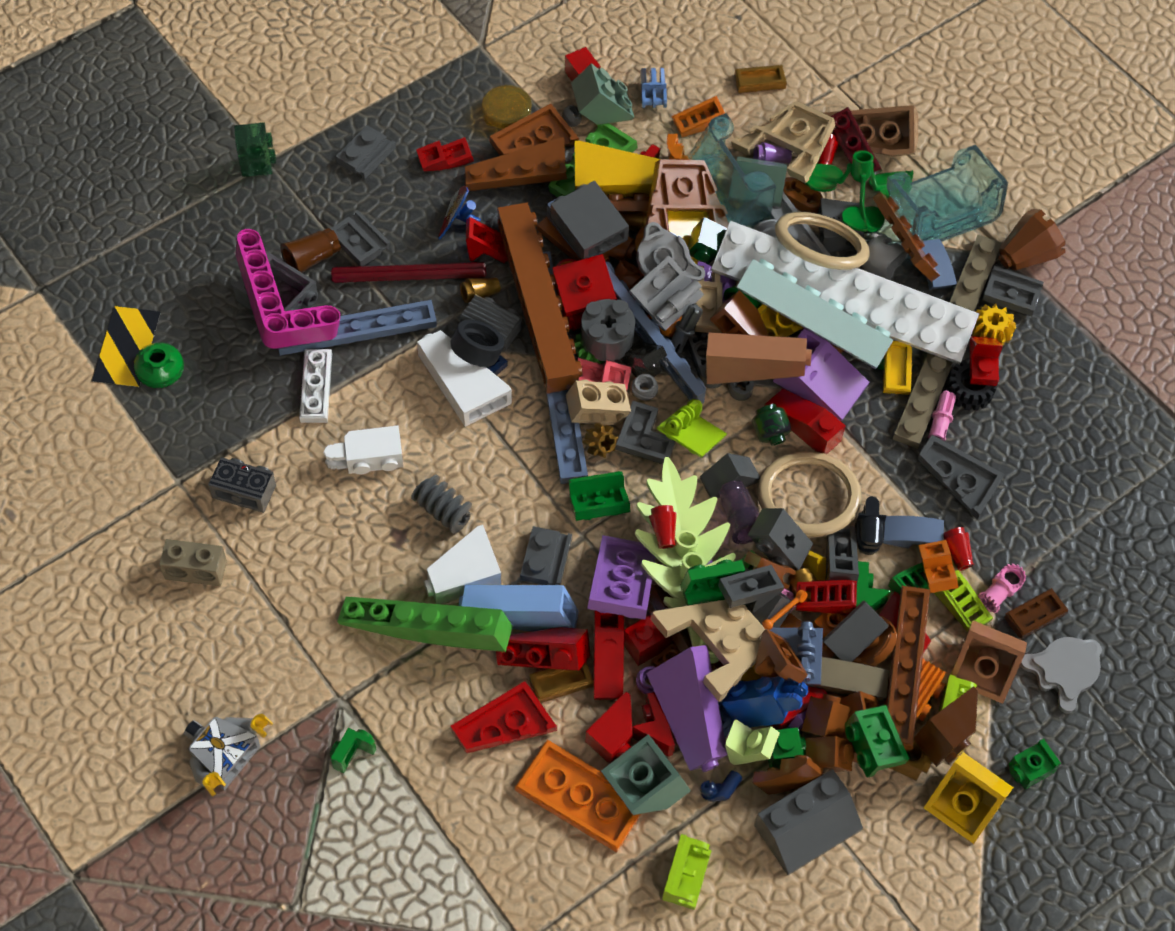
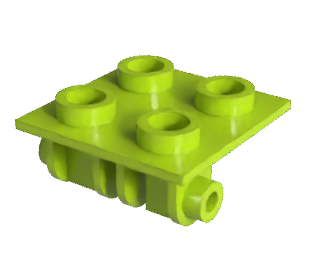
(691, 430)

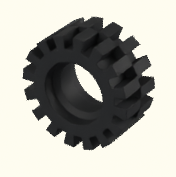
(964, 395)

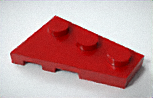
(504, 720)

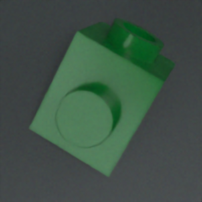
(344, 750)

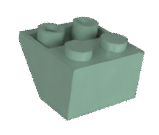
(601, 97)

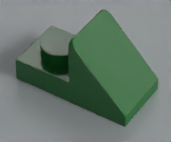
(874, 597)

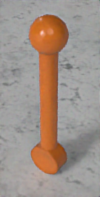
(800, 597)

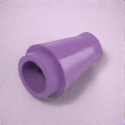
(772, 153)

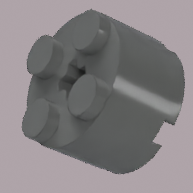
(607, 329)

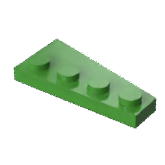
(604, 135)

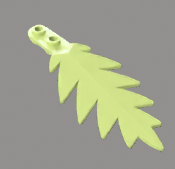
(690, 546)

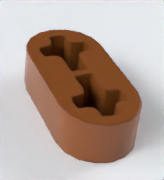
(802, 195)

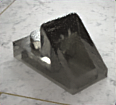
(644, 358)

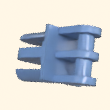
(654, 92)

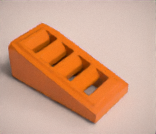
(702, 108)

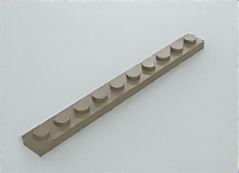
(936, 369)

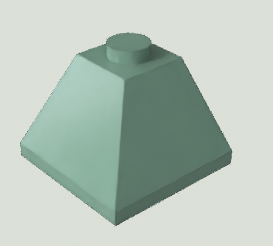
(645, 778)

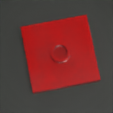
(583, 283)

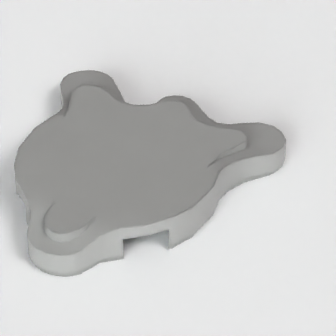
(659, 244)
(1066, 666)

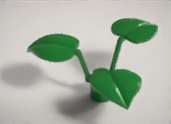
(862, 218)

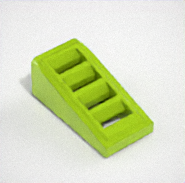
(970, 597)

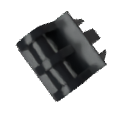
(870, 527)

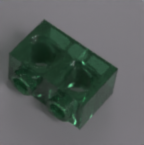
(254, 149)

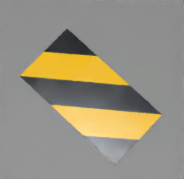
(126, 335)

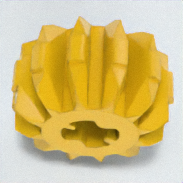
(994, 324)

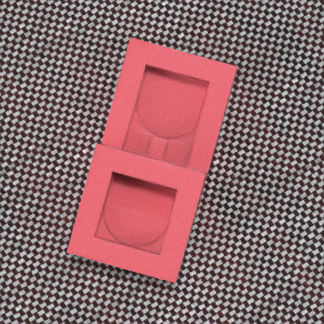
(603, 373)

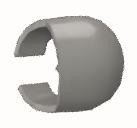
(884, 257)

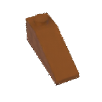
(739, 316)

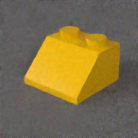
(968, 797)

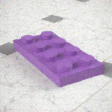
(620, 580)

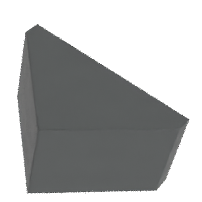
(727, 469)

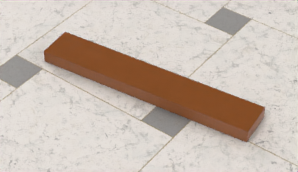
(908, 661)

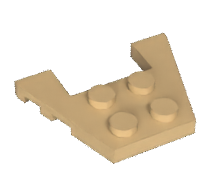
(795, 129)
(727, 631)

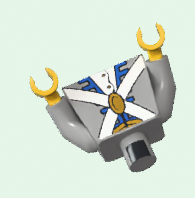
(223, 748)

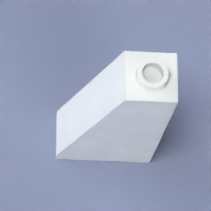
(467, 387)

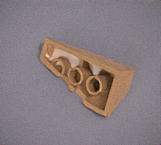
(888, 129)

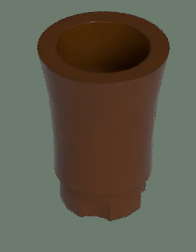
(310, 249)

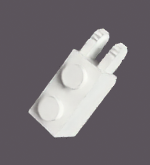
(367, 451)

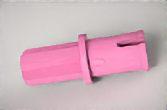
(942, 415)

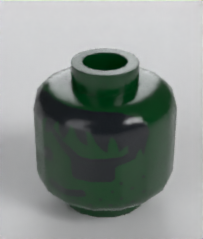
(771, 424)

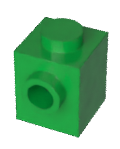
(787, 746)

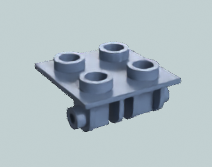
(807, 646)

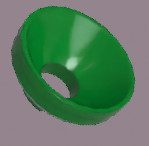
(162, 373)

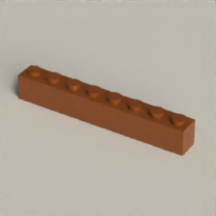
(537, 297)

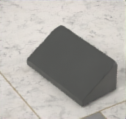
(855, 632)

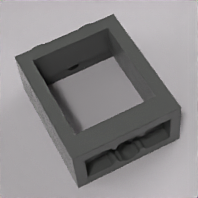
(289, 275)

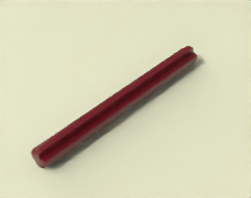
(408, 272)

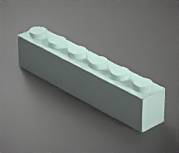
(814, 313)

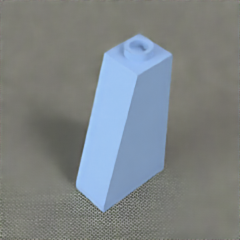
(525, 606)

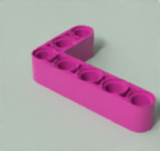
(275, 325)

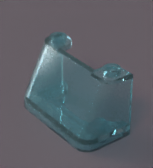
(746, 196)
(952, 199)

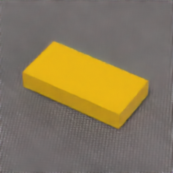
(897, 369)

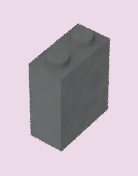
(589, 221)

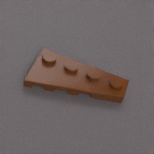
(526, 166)

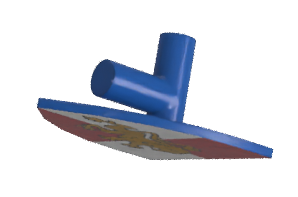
(455, 211)

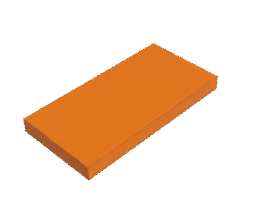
(577, 795)

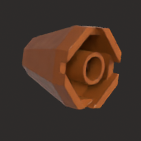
(1032, 242)

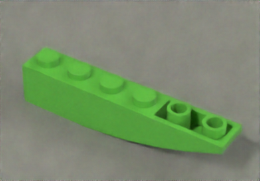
(429, 622)

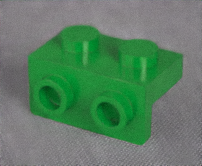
(598, 496)
(701, 582)

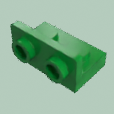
(875, 740)

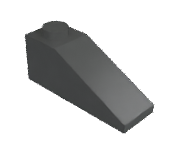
(842, 557)

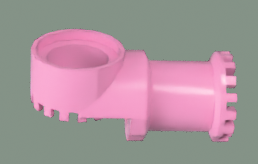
(1002, 588)

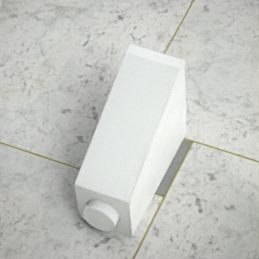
(464, 564)

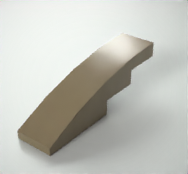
(850, 677)

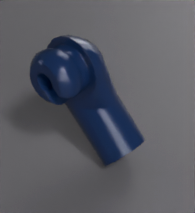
(721, 791)

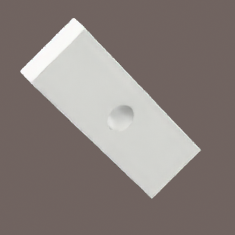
(316, 386)

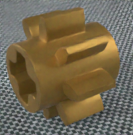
(600, 440)

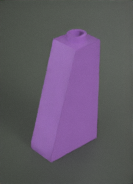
(691, 707)

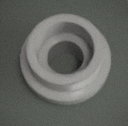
(644, 381)

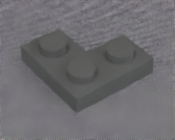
(639, 439)

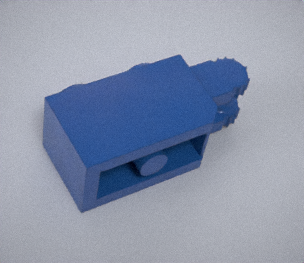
(764, 700)

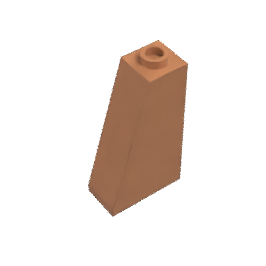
(754, 357)

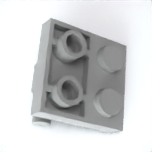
(666, 293)

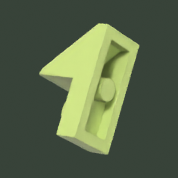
(749, 745)

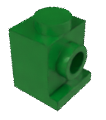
(1044, 760)

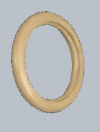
(814, 257)
(820, 459)

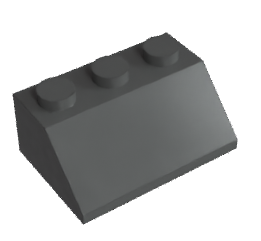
(809, 822)

